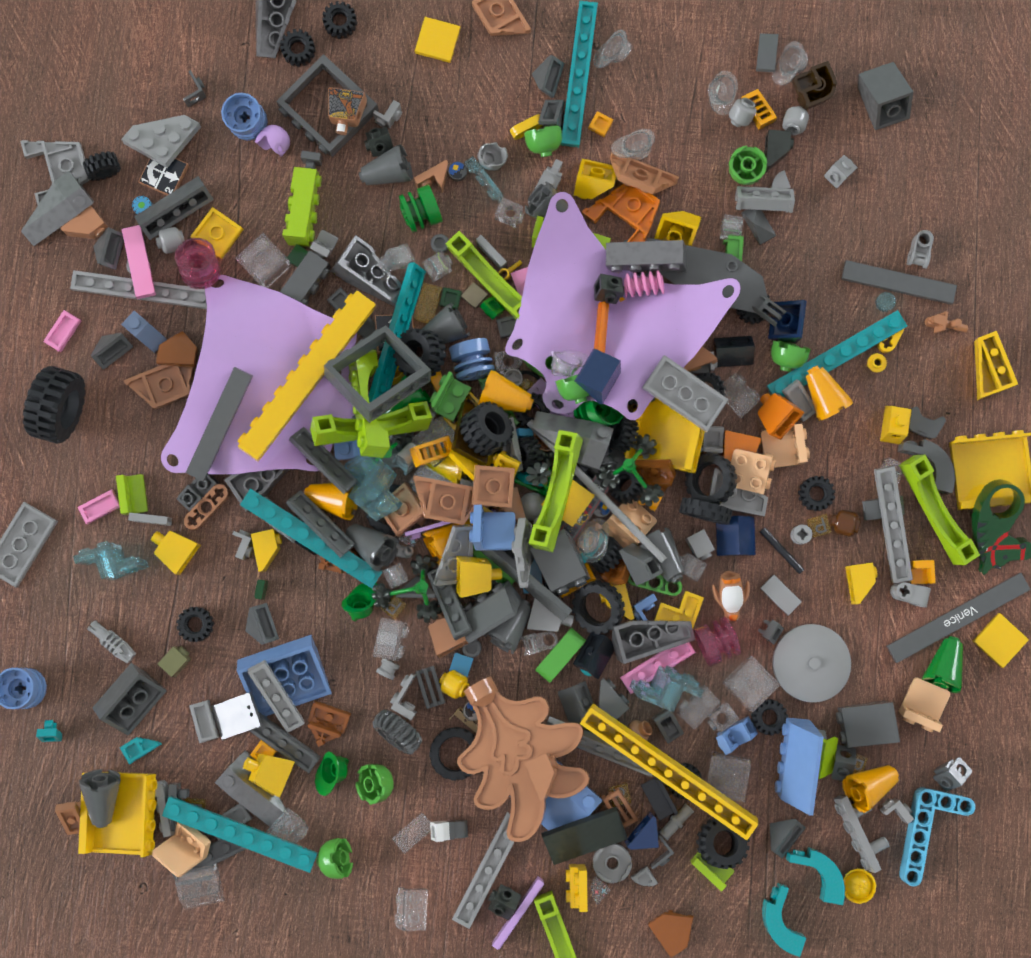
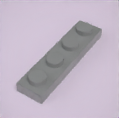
(276, 696)

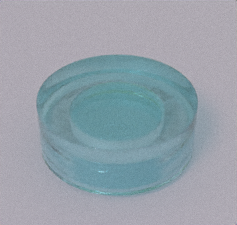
(885, 301)

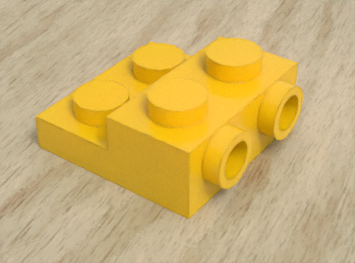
(578, 886)

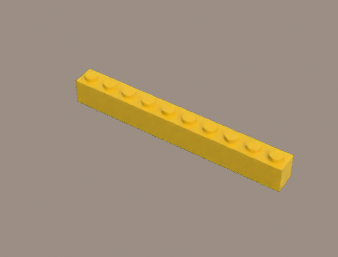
(306, 377)
(670, 771)

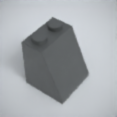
(885, 95)
(562, 567)
(867, 724)

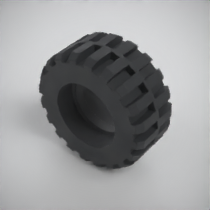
(54, 404)

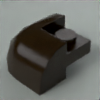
(815, 85)

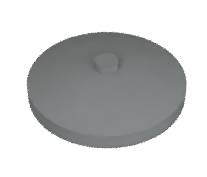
(811, 663)

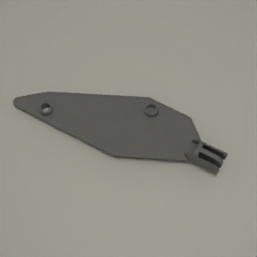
(711, 266)

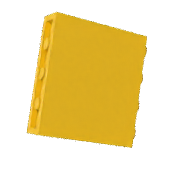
(674, 434)
(990, 459)
(131, 823)

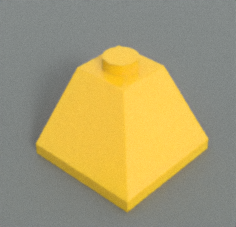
(593, 179)
(678, 226)

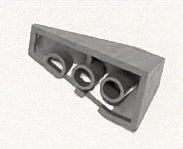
(271, 22)
(59, 205)
(360, 269)
(643, 638)

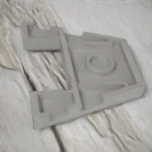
(59, 158)

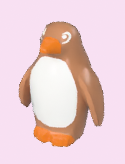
(731, 594)

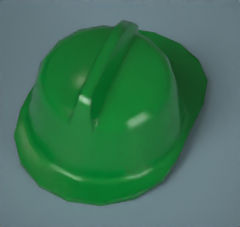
(359, 602)
(330, 772)

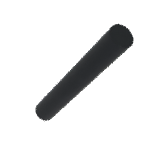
(781, 550)

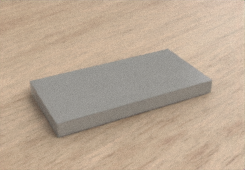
(685, 393)
(23, 542)

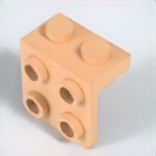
(790, 449)
(753, 470)
(638, 516)
(924, 704)
(182, 850)

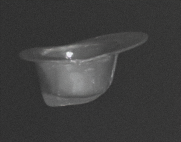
(613, 50)
(791, 62)
(722, 92)
(635, 145)
(567, 362)
(593, 540)

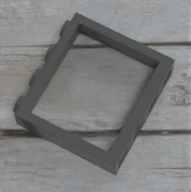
(299, 123)
(392, 397)

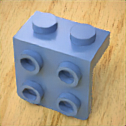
(492, 529)

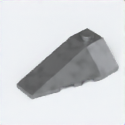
(594, 435)
(256, 800)

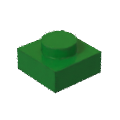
(492, 307)

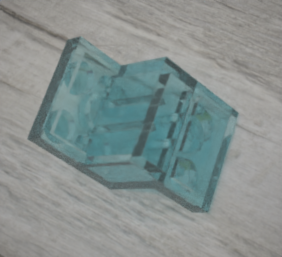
(373, 486)
(110, 560)
(666, 687)

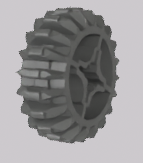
(397, 732)

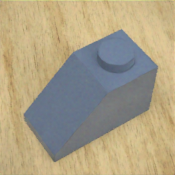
(144, 331)

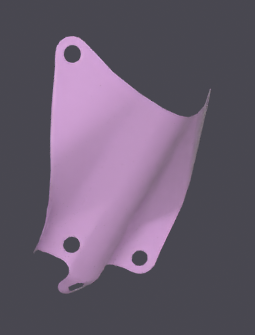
(562, 313)
(266, 338)

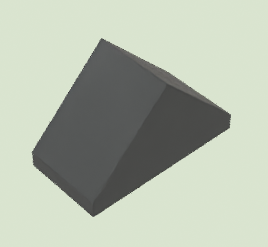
(668, 725)

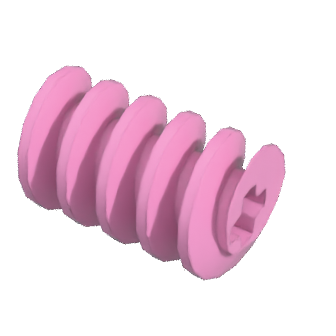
(643, 284)

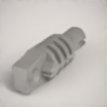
(112, 642)

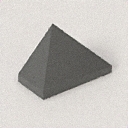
(548, 75)
(552, 113)
(758, 225)
(108, 248)
(110, 349)
(430, 594)
(261, 625)
(784, 834)

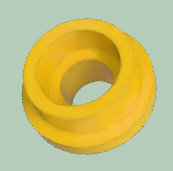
(871, 363)

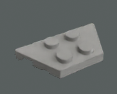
(521, 550)

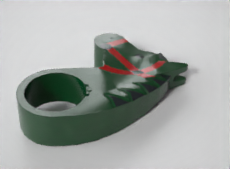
(991, 530)

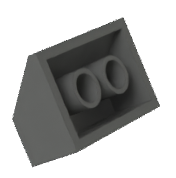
(491, 609)
(129, 699)

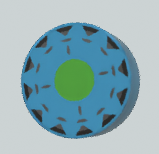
(140, 204)

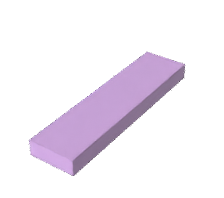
(519, 912)

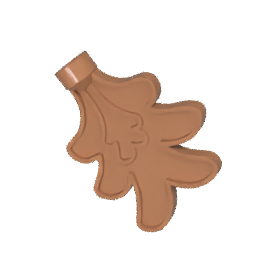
(508, 738)

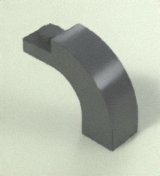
(943, 468)

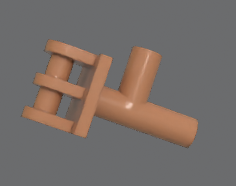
(940, 323)

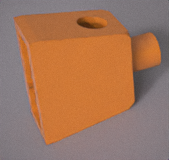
(778, 414)
(735, 440)

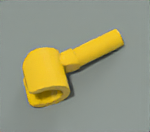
(510, 270)

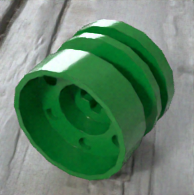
(420, 208)
(598, 413)

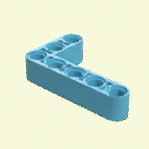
(925, 826)

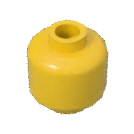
(454, 684)

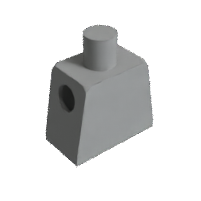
(545, 620)

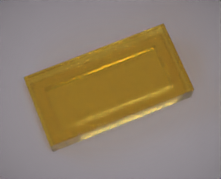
(427, 302)

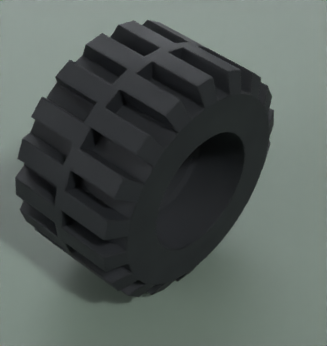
(432, 350)
(487, 428)
(707, 850)

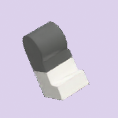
(448, 830)

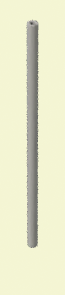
(611, 506)

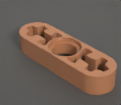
(200, 521)

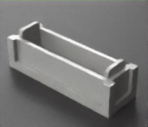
(765, 199)

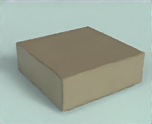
(474, 295)

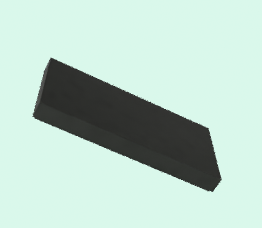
(584, 835)

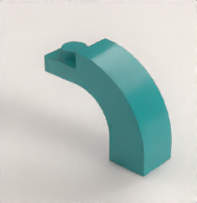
(831, 878)
(772, 917)

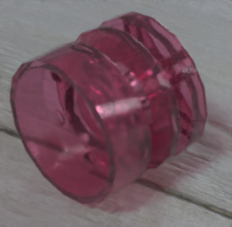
(197, 263)
(717, 641)

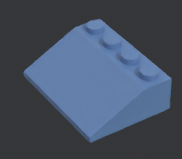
(296, 668)
(799, 764)
(567, 810)

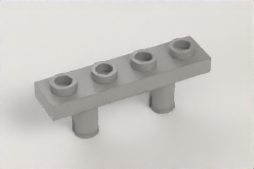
(860, 842)

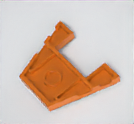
(631, 206)

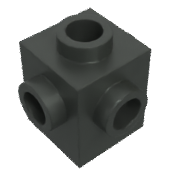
(378, 141)
(608, 289)
(504, 901)

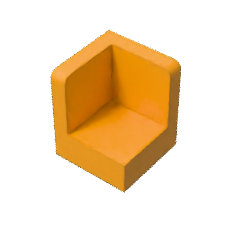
(923, 572)

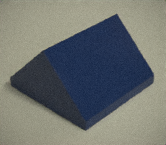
(791, 324)
(599, 375)
(737, 537)
(644, 835)

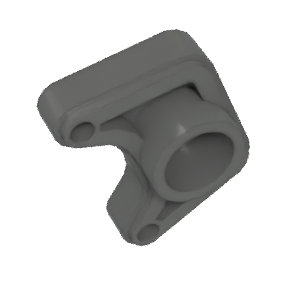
(924, 426)

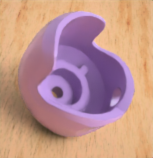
(275, 138)

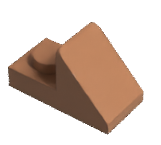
(437, 173)
(69, 816)

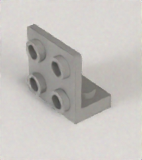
(406, 708)

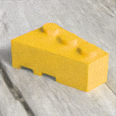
(992, 366)

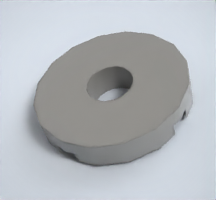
(616, 874)

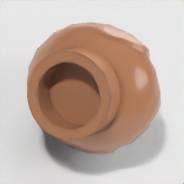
(641, 728)

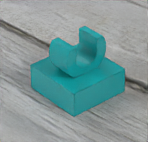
(49, 733)

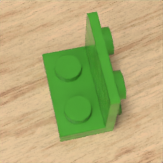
(449, 397)

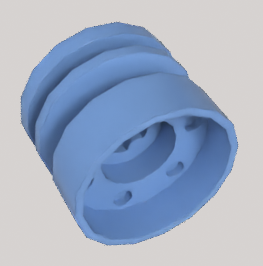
(237, 109)
(473, 364)
(11, 688)

